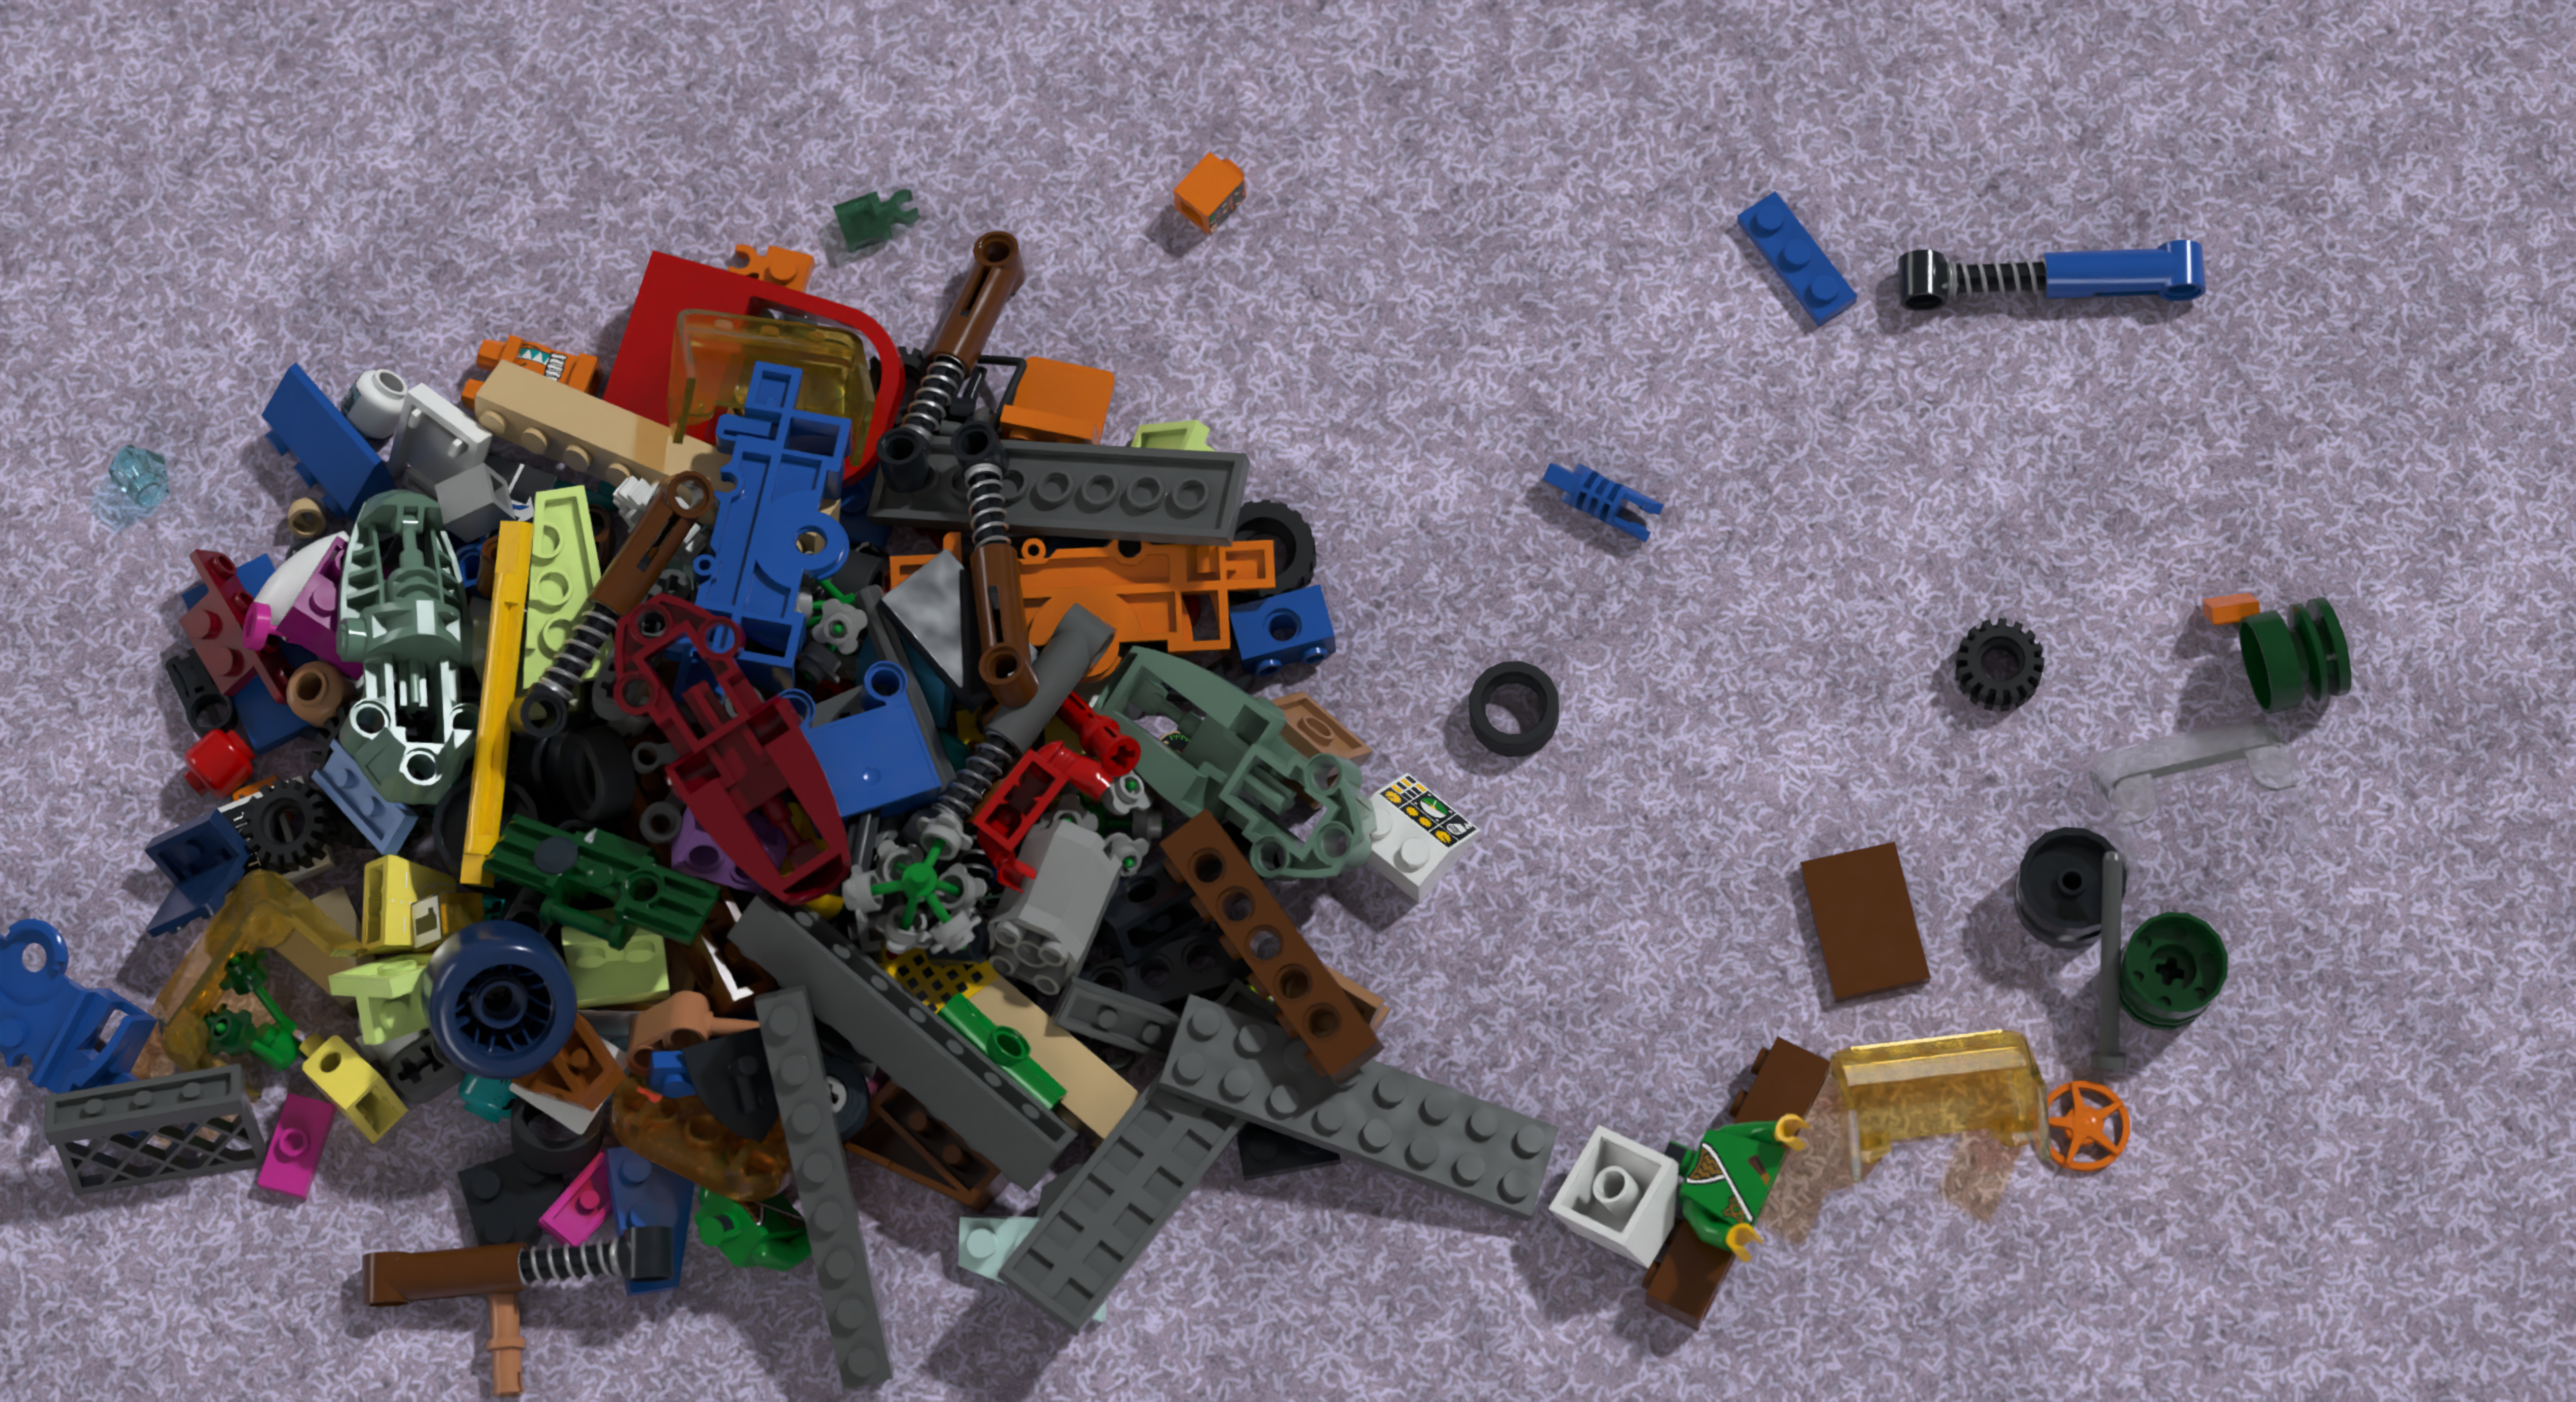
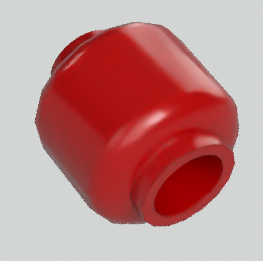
(218, 764)

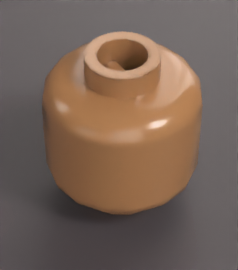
(318, 691)

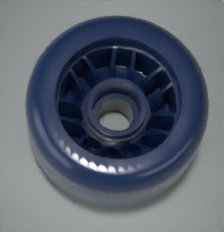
(508, 1034)

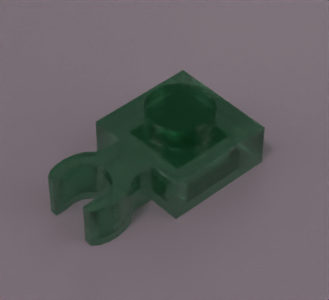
(868, 221)

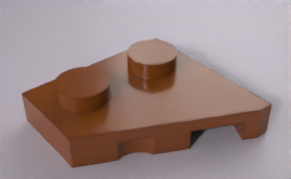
(580, 1073)

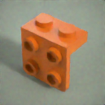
(1059, 403)

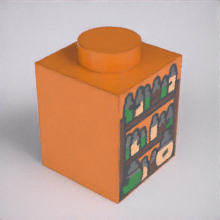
(1210, 192)

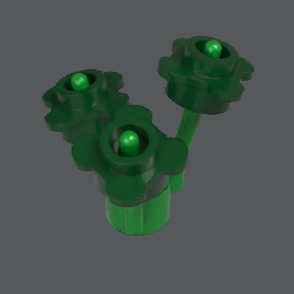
(235, 1031)

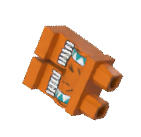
(578, 372)

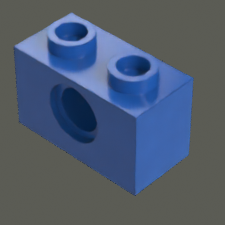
(1298, 610)

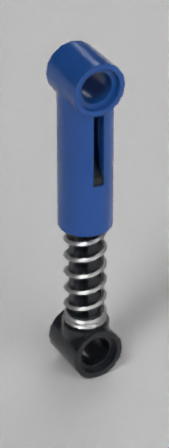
(2169, 271)

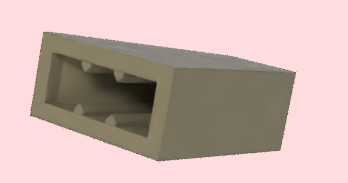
(314, 963)

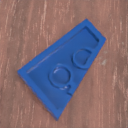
(649, 1196)

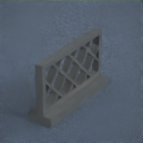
(153, 1107)

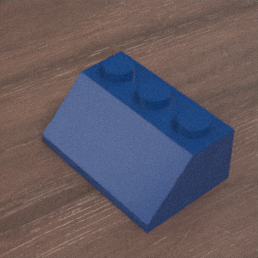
(324, 446)

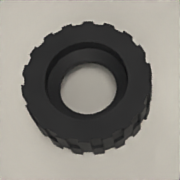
(1296, 535)

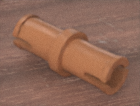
(505, 1345)

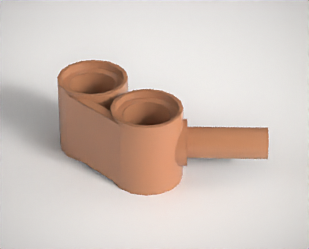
(674, 1025)

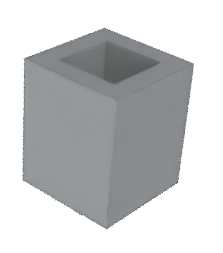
(474, 502)

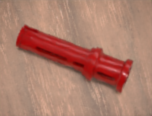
(1100, 736)

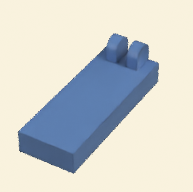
(381, 822)

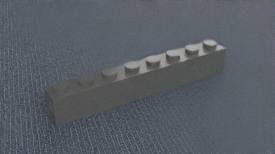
(904, 1038)
(824, 1187)

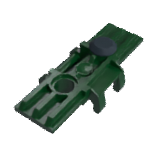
(607, 865)

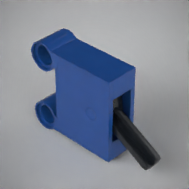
(872, 759)

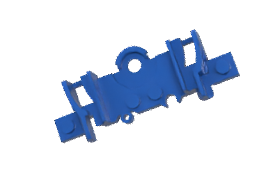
(753, 547)
(61, 1020)

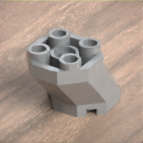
(1053, 923)

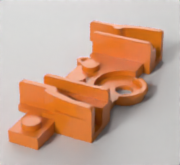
(1131, 594)

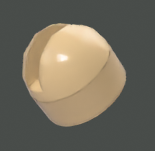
(297, 520)

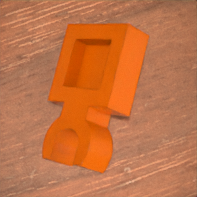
(778, 266)

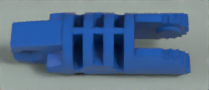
(1601, 497)

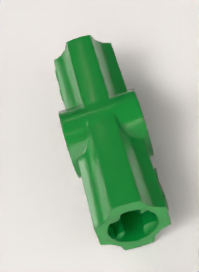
(1004, 1048)

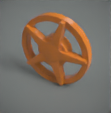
(2085, 1125)

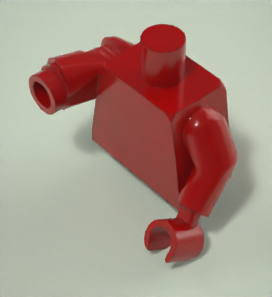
(1025, 797)

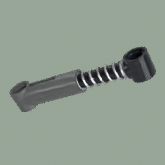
(1072, 650)

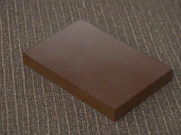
(1865, 922)

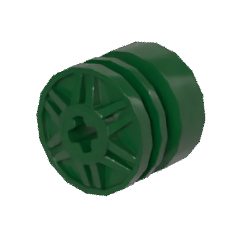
(2304, 653)
(2195, 964)

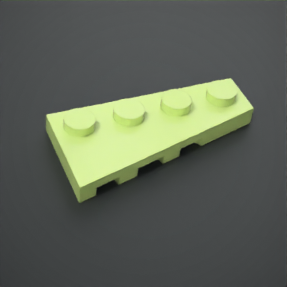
(560, 580)

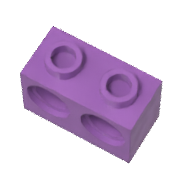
(699, 856)

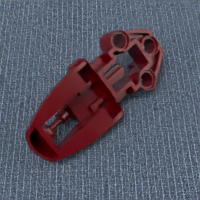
(741, 760)

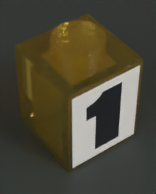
(443, 915)

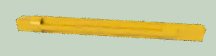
(496, 697)

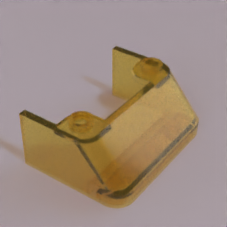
(717, 357)
(257, 913)
(1938, 1089)

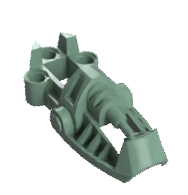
(411, 628)
(1237, 764)

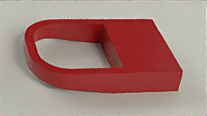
(675, 284)

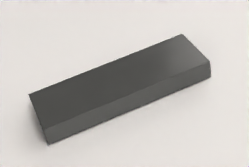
(1116, 1018)

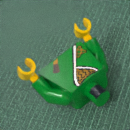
(1733, 1178)
(754, 1232)

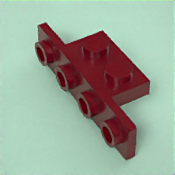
(217, 630)

